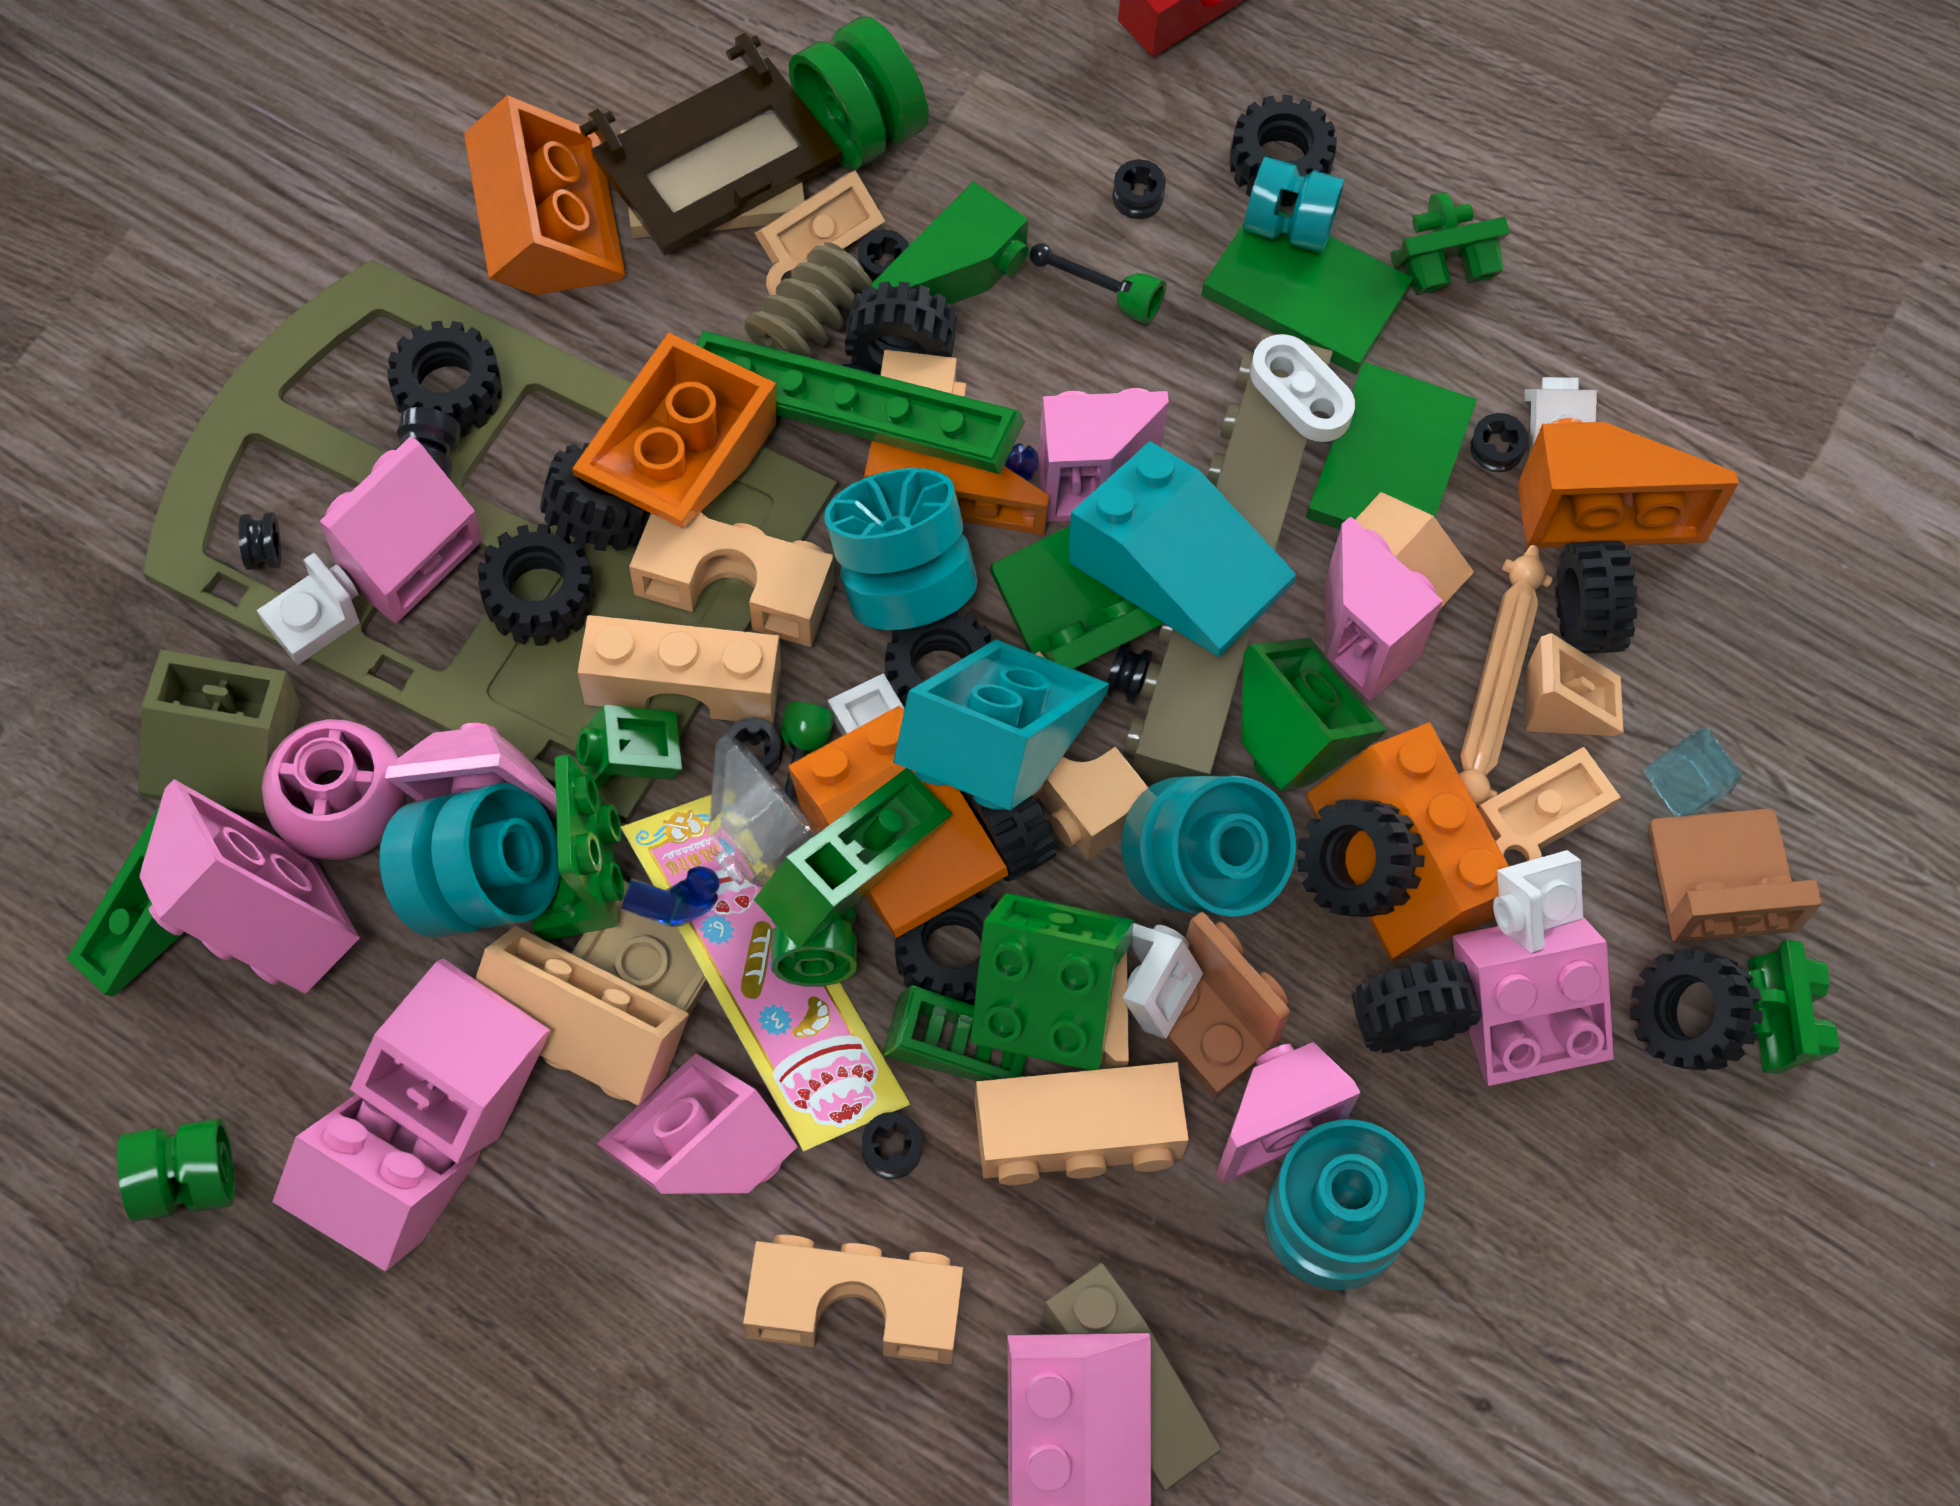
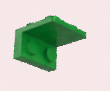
(1062, 607)
(586, 858)
(1047, 980)

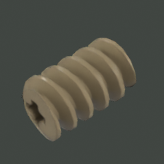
(808, 301)

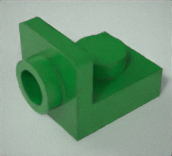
(630, 744)

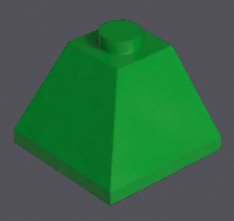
(1300, 713)

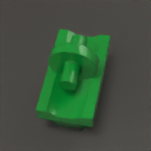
(1475, 242)
(1788, 1025)

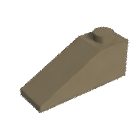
(1177, 1429)

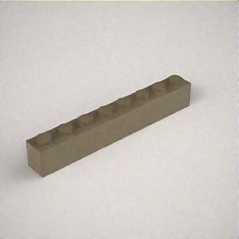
(1192, 685)

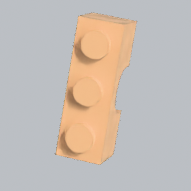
(788, 578)
(635, 659)
(1090, 800)
(797, 1283)

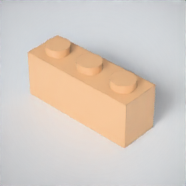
(595, 1019)
(1080, 1122)

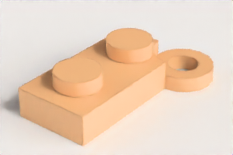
(834, 215)
(1549, 805)

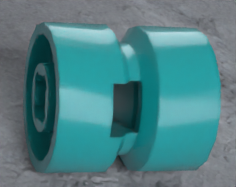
(1313, 209)

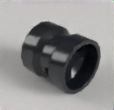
(434, 431)

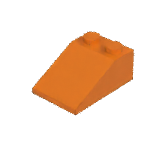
(680, 432)
(1617, 487)
(942, 869)

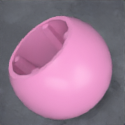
(346, 813)

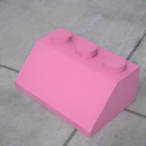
(242, 891)
(1079, 1420)

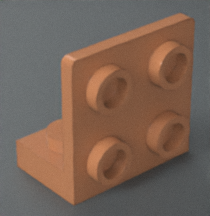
(1728, 876)
(1230, 1013)

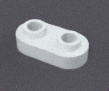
(1307, 389)

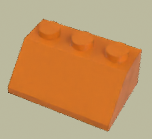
(541, 201)
(1457, 845)

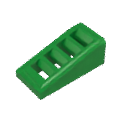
(926, 1054)

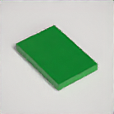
(1323, 299)
(1396, 444)

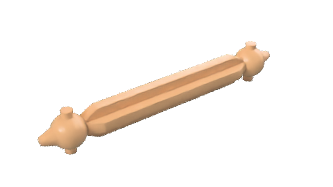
(1501, 673)

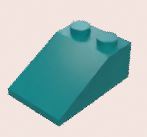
(1177, 549)
(995, 723)

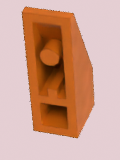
(982, 496)

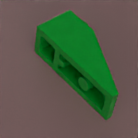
(964, 248)
(850, 857)
(121, 932)

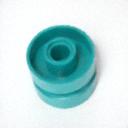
(901, 548)
(1209, 845)
(469, 860)
(1344, 1204)

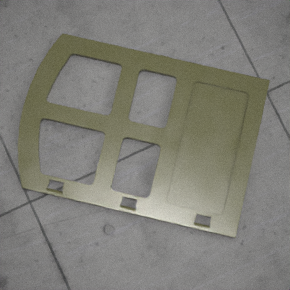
(514, 687)

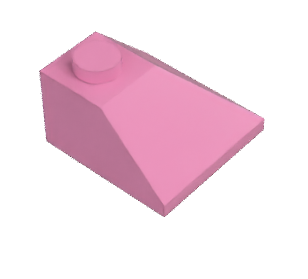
(467, 760)
(1281, 1103)
(700, 1134)

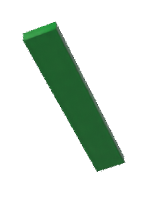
(879, 406)

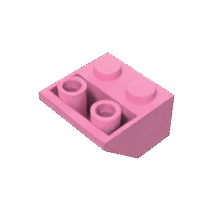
(1090, 438)
(401, 530)
(1374, 611)
(1541, 1006)
(451, 1062)
(368, 1182)

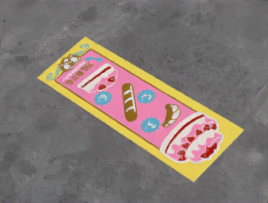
(799, 1037)

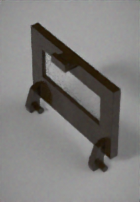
(714, 152)

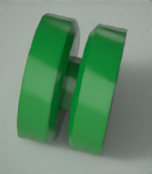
(861, 90)

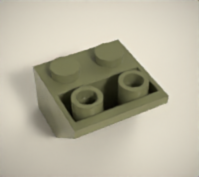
(213, 728)

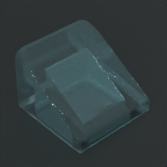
(1693, 774)

